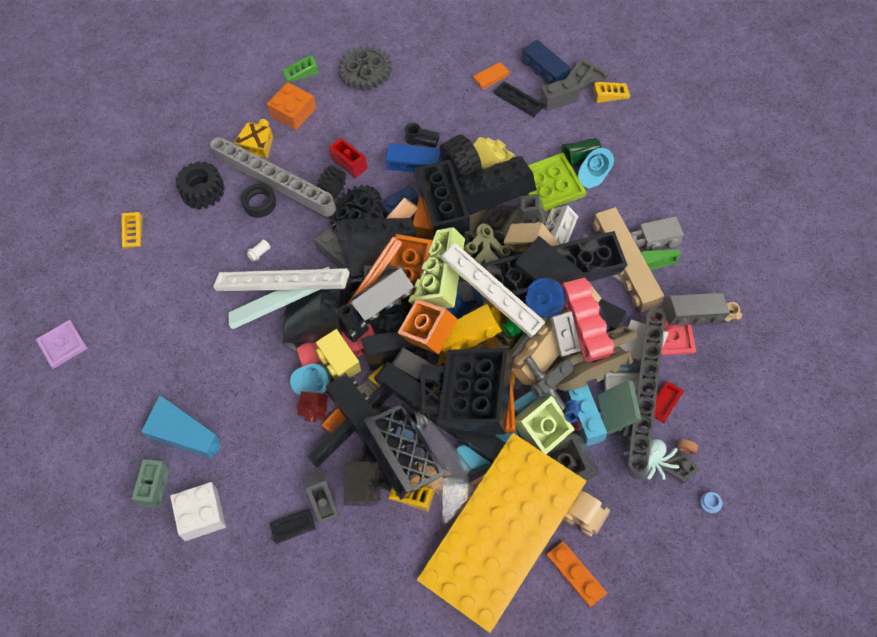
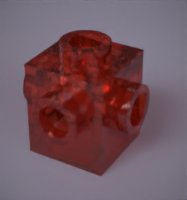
(312, 406)

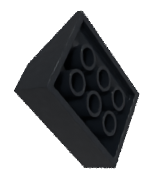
(366, 239)
(313, 316)
(476, 390)

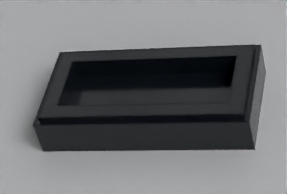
(292, 526)

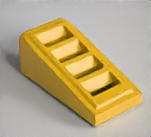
(610, 96)
(128, 217)
(425, 505)

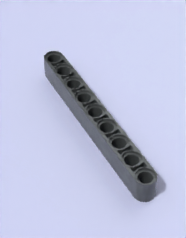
(644, 399)

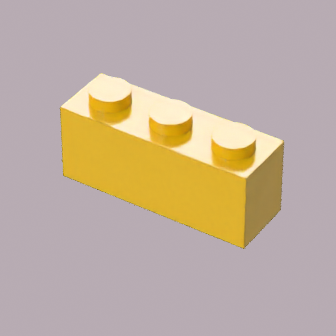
(472, 329)

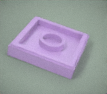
(61, 344)

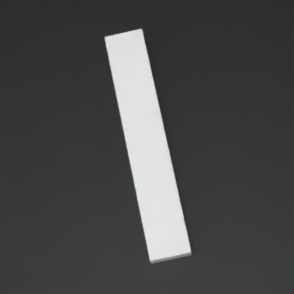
(492, 290)

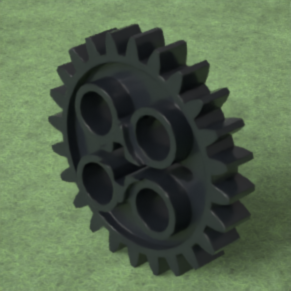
(357, 204)
(393, 317)

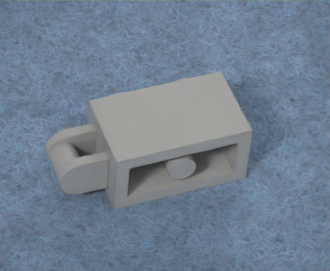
(658, 234)

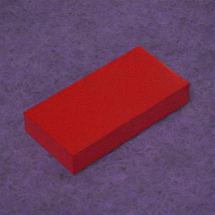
(666, 401)

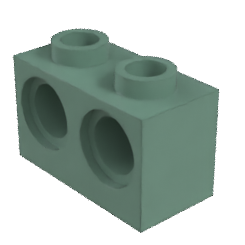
(151, 484)

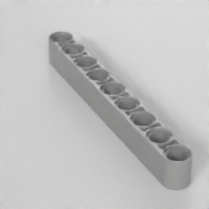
(274, 176)

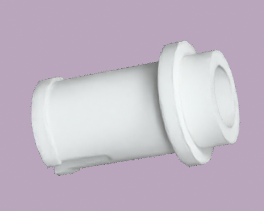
(254, 253)

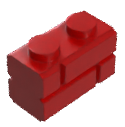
(348, 157)

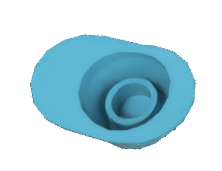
(595, 167)
(310, 379)

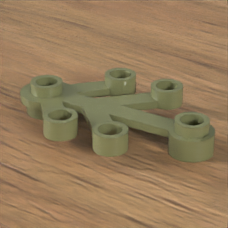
(487, 239)

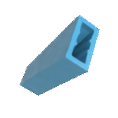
(177, 429)

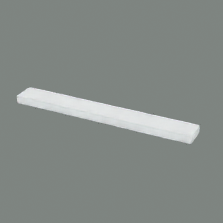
(282, 280)

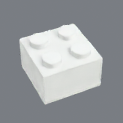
(198, 511)

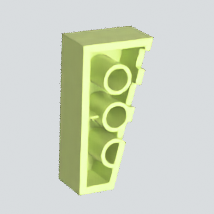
(439, 280)

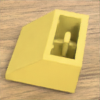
(492, 152)

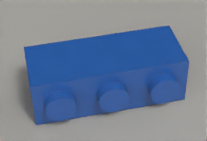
(407, 158)

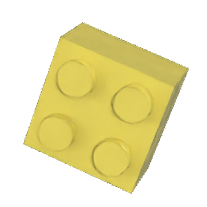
(338, 355)

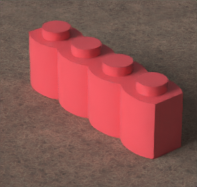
(589, 325)
(308, 354)

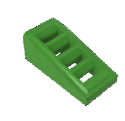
(304, 63)
(660, 258)

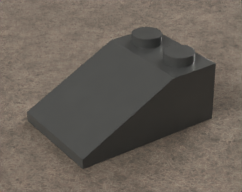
(575, 456)

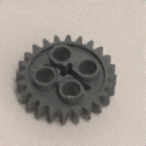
(365, 67)

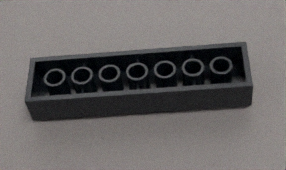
(594, 256)

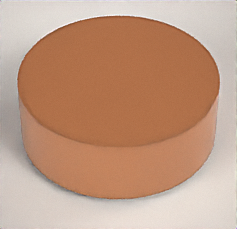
(687, 446)

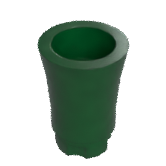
(578, 151)

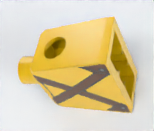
(256, 138)

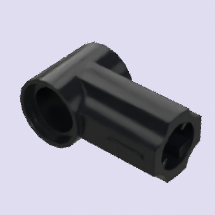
(416, 135)
(353, 324)

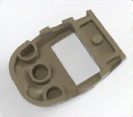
(588, 371)

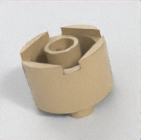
(587, 514)

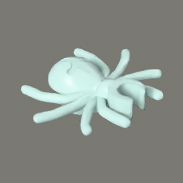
(658, 450)

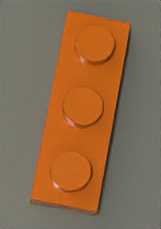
(576, 574)

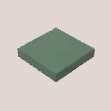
(619, 407)

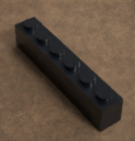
(356, 407)

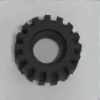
(332, 181)

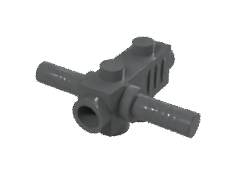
(546, 382)

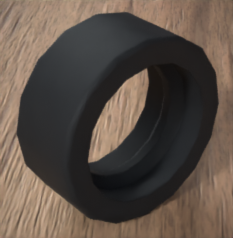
(263, 210)

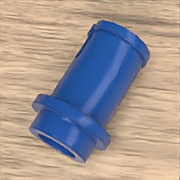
(571, 411)

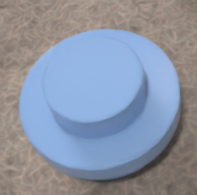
(711, 502)

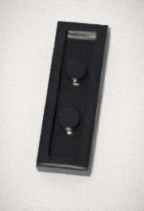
(518, 99)

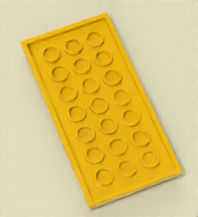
(501, 532)

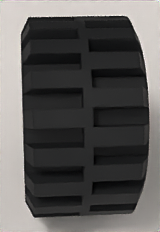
(462, 155)
(202, 195)

